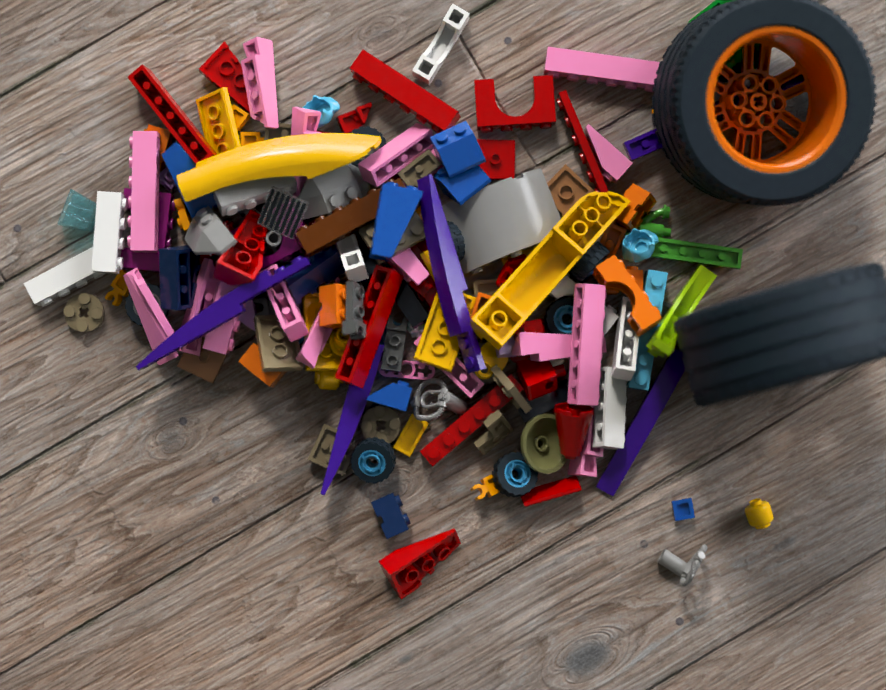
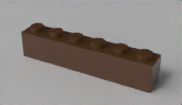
(340, 224)

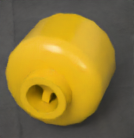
(326, 380)
(759, 513)

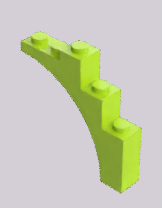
(664, 337)

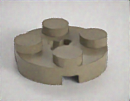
(83, 324)
(381, 413)

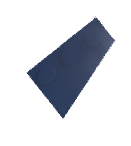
(324, 268)
(177, 277)

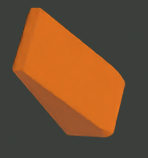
(612, 238)

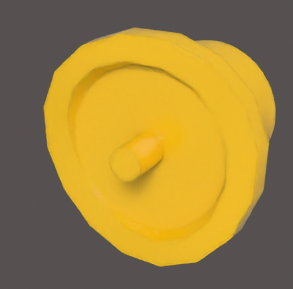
(338, 342)

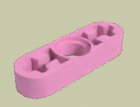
(411, 376)

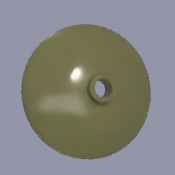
(546, 456)

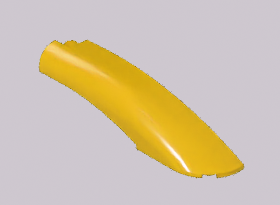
(276, 157)
(546, 266)

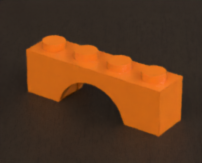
(615, 276)

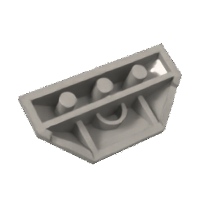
(333, 190)
(208, 234)

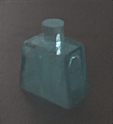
(78, 213)

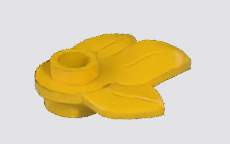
(490, 359)

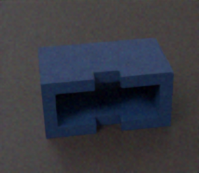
(393, 519)

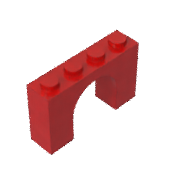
(491, 117)

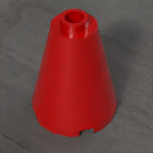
(572, 427)

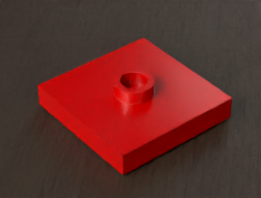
(499, 158)

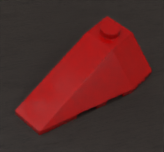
(245, 258)
(413, 562)

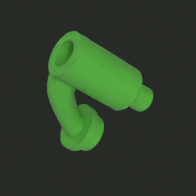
(658, 229)

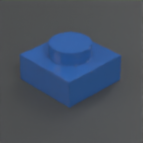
(682, 509)

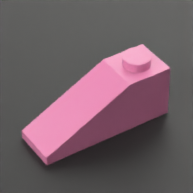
(609, 159)

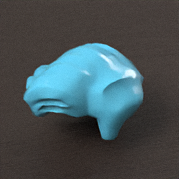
(326, 105)
(639, 245)

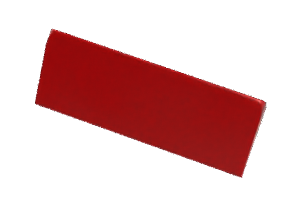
(551, 491)

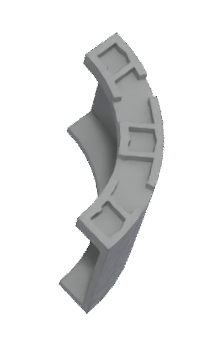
(504, 219)

